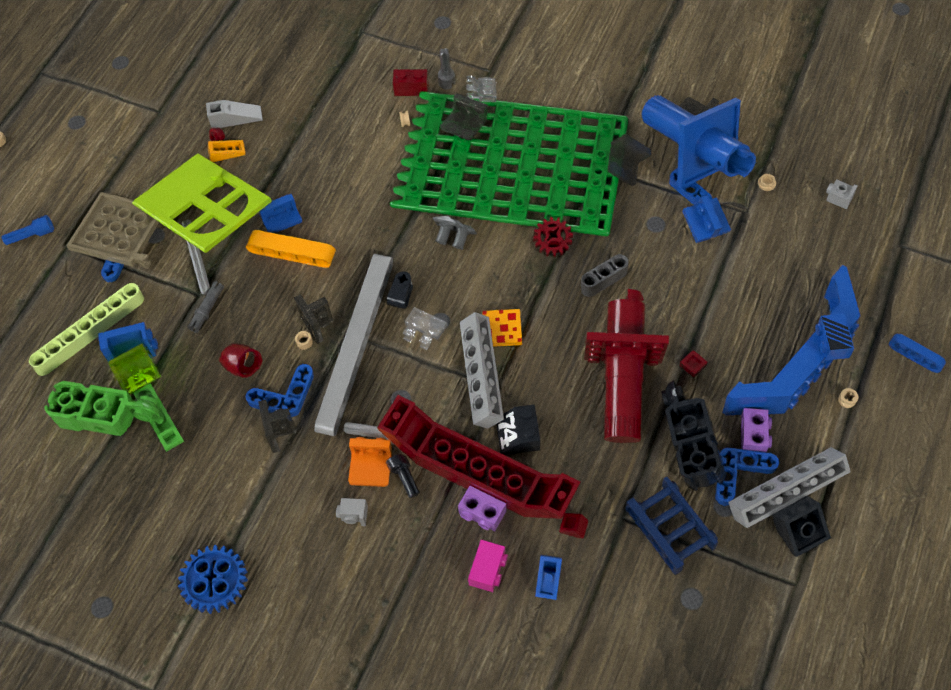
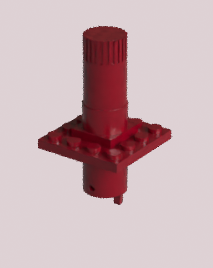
(624, 353)

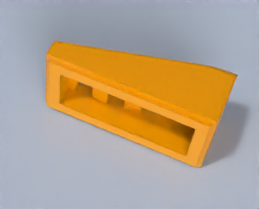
(216, 154)

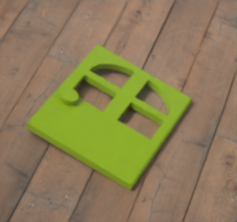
(188, 187)

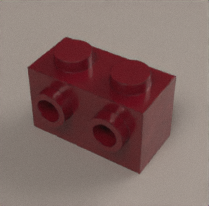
(410, 81)

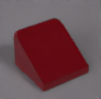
(574, 525)

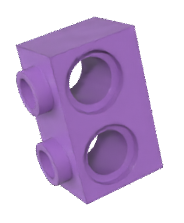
(752, 431)
(485, 504)

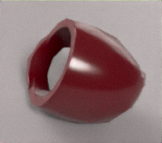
(234, 358)

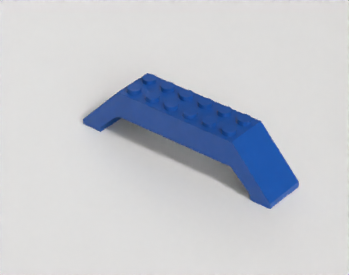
(804, 366)

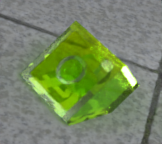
(134, 369)

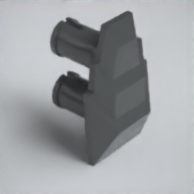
(447, 224)

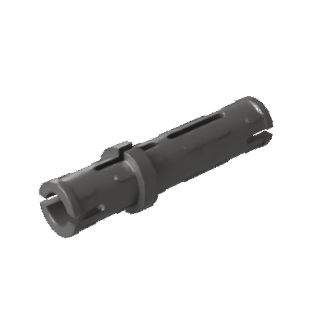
(202, 312)

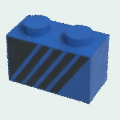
(834, 337)

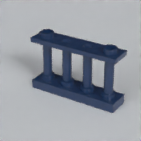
(661, 542)

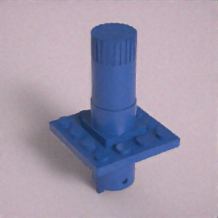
(705, 140)

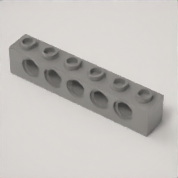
(481, 371)
(789, 487)

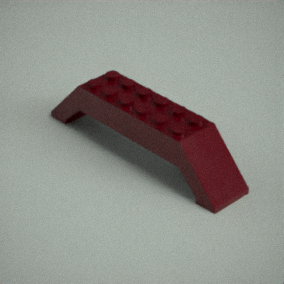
(476, 465)

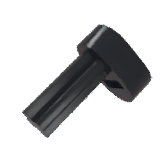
(400, 465)

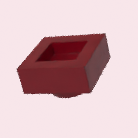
(693, 363)

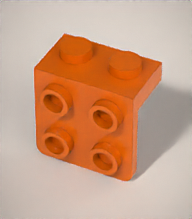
(369, 461)

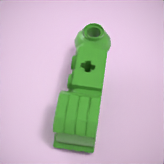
(98, 408)

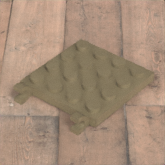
(114, 231)

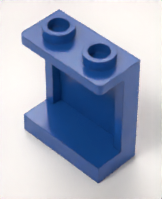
(123, 339)

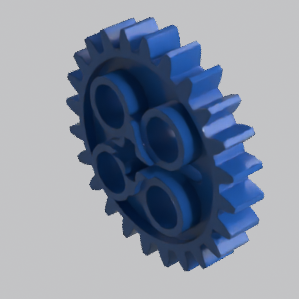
(194, 579)

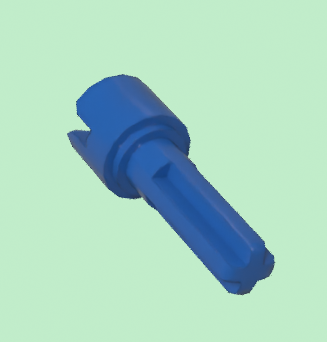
(39, 226)

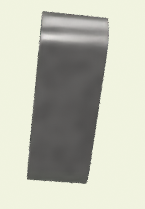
(601, 282)

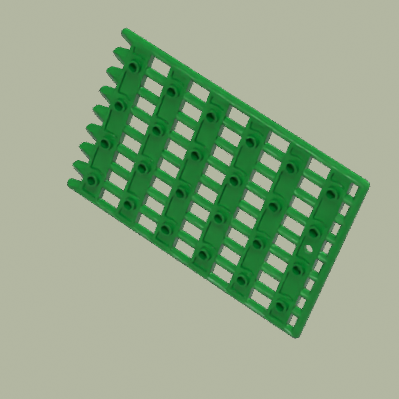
(527, 165)

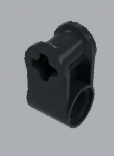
(400, 290)

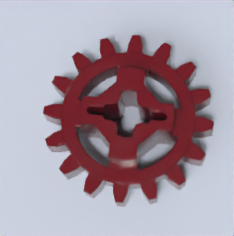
(549, 229)

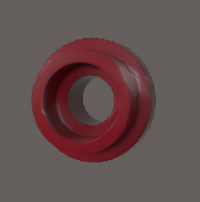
(216, 134)

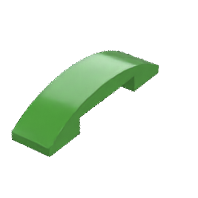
(164, 426)

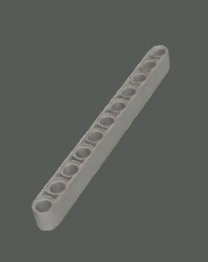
(353, 345)

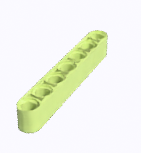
(96, 320)

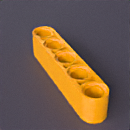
(291, 248)

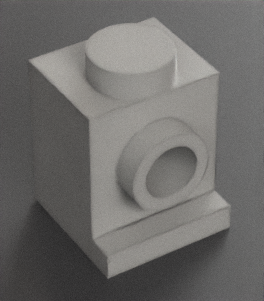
(840, 193)
(352, 511)

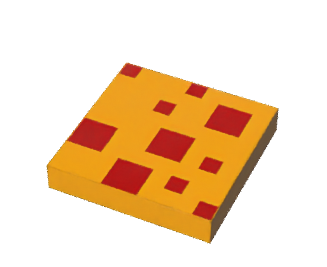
(505, 327)

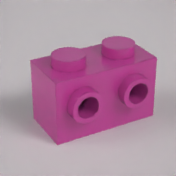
(487, 566)

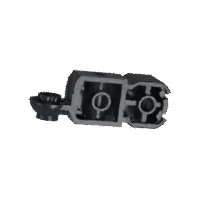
(693, 438)

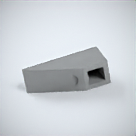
(230, 113)

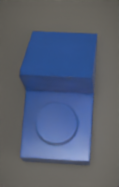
(548, 577)

